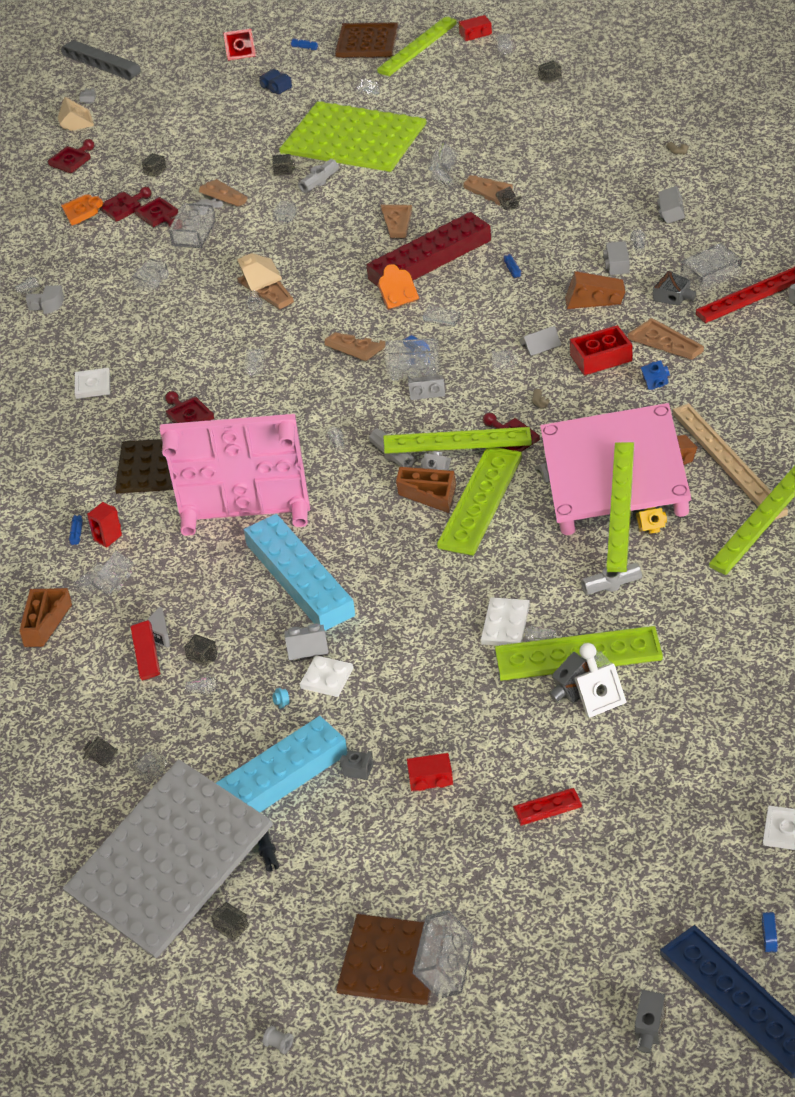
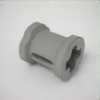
(277, 1039)

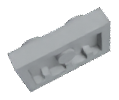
(426, 387)

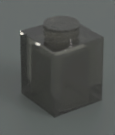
(549, 71)
(282, 164)
(154, 165)
(201, 650)
(229, 921)

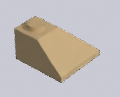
(74, 116)
(258, 271)

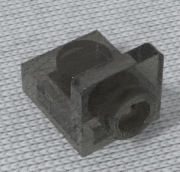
(508, 198)
(99, 751)

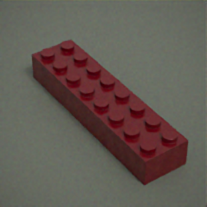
(434, 248)

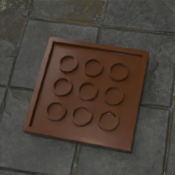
(367, 39)
(382, 960)

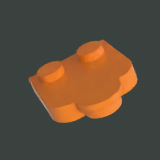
(82, 208)
(397, 287)

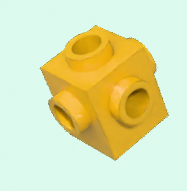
(645, 523)

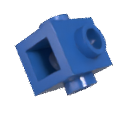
(655, 375)

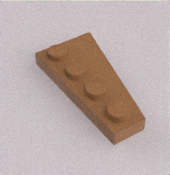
(274, 294)
(666, 339)

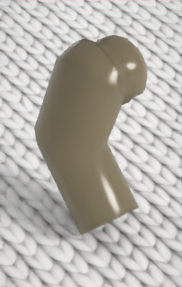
(677, 150)
(538, 400)

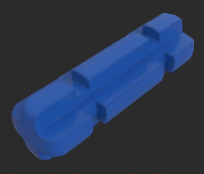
(304, 44)
(512, 266)
(75, 530)

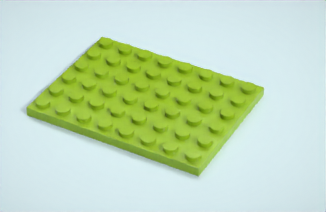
(353, 136)

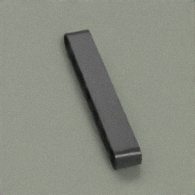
(101, 59)

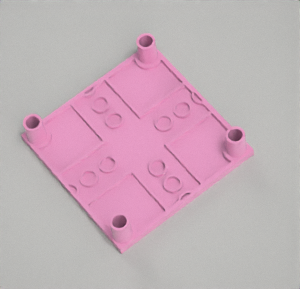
(582, 463)
(236, 468)

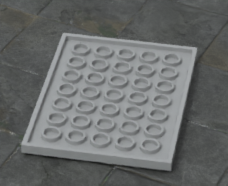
(167, 858)

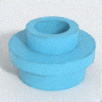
(280, 697)

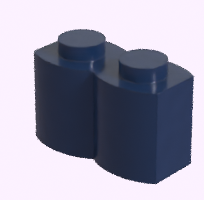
(275, 81)

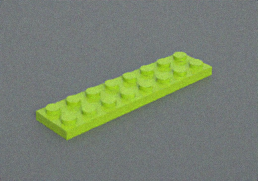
(479, 501)
(547, 655)

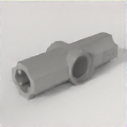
(318, 175)
(401, 459)
(610, 580)

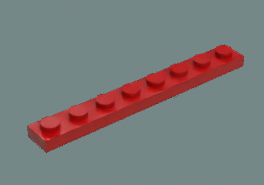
(746, 296)

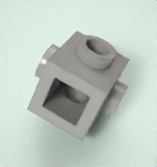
(435, 461)

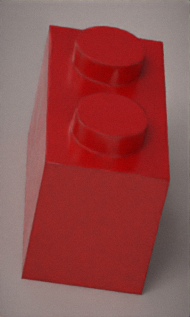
(475, 28)
(104, 524)
(429, 771)

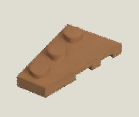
(485, 187)
(223, 192)
(397, 219)
(359, 348)

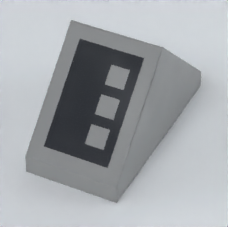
(159, 628)

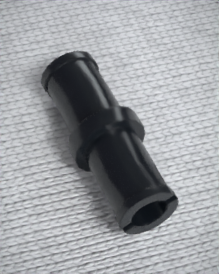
(267, 851)

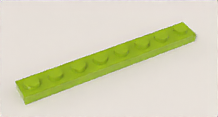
(417, 46)
(457, 440)
(620, 507)
(755, 525)

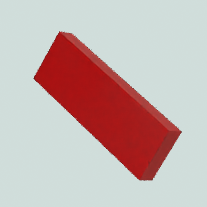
(145, 650)
(547, 806)

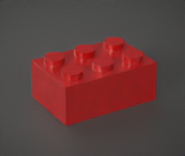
(601, 350)

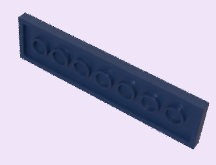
(735, 995)

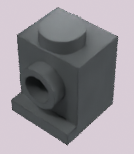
(357, 764)

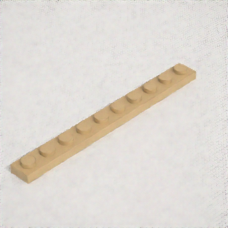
(724, 455)

